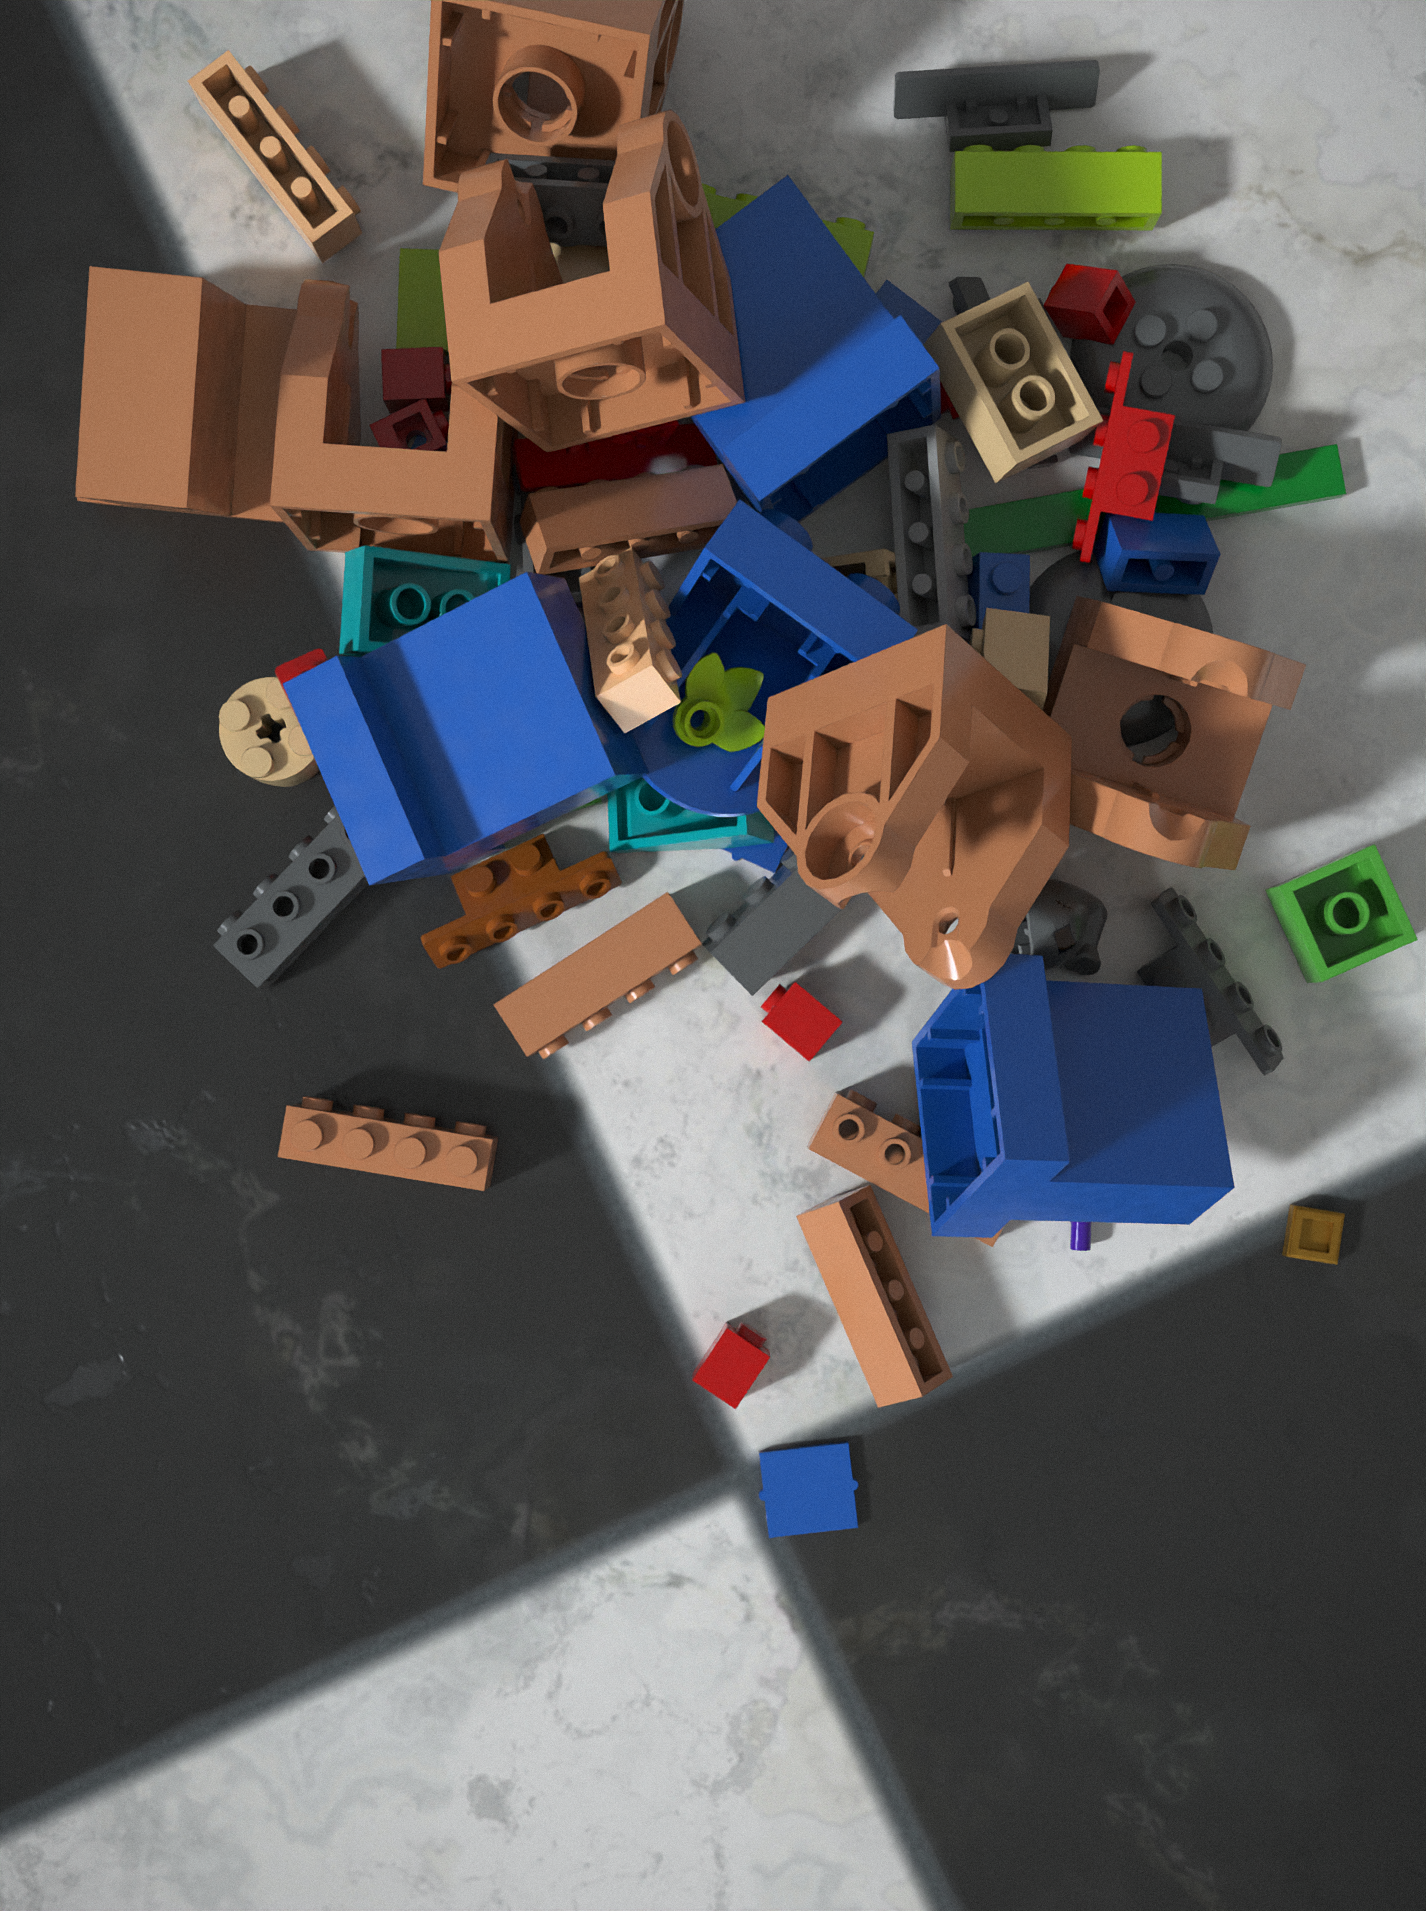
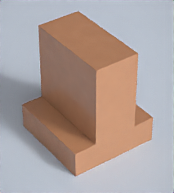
(179, 396)

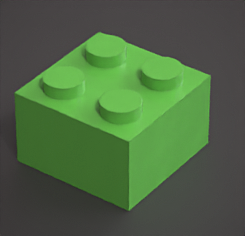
(1341, 914)

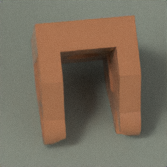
(602, 52)
(607, 348)
(380, 496)
(1220, 695)
(938, 783)

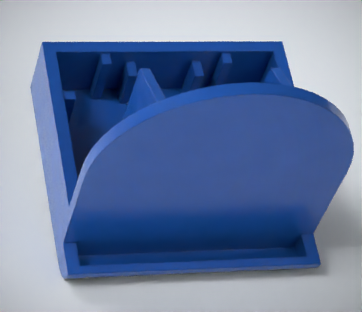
(768, 608)

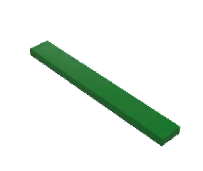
(1052, 519)

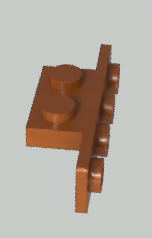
(515, 894)

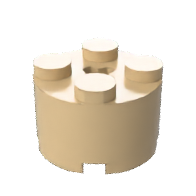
(244, 732)

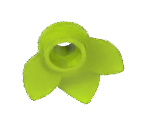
(725, 704)

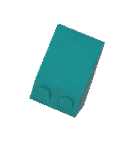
(401, 590)
(649, 822)

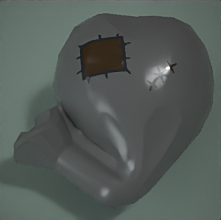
(1063, 928)

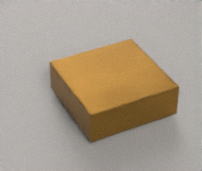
(1313, 1234)

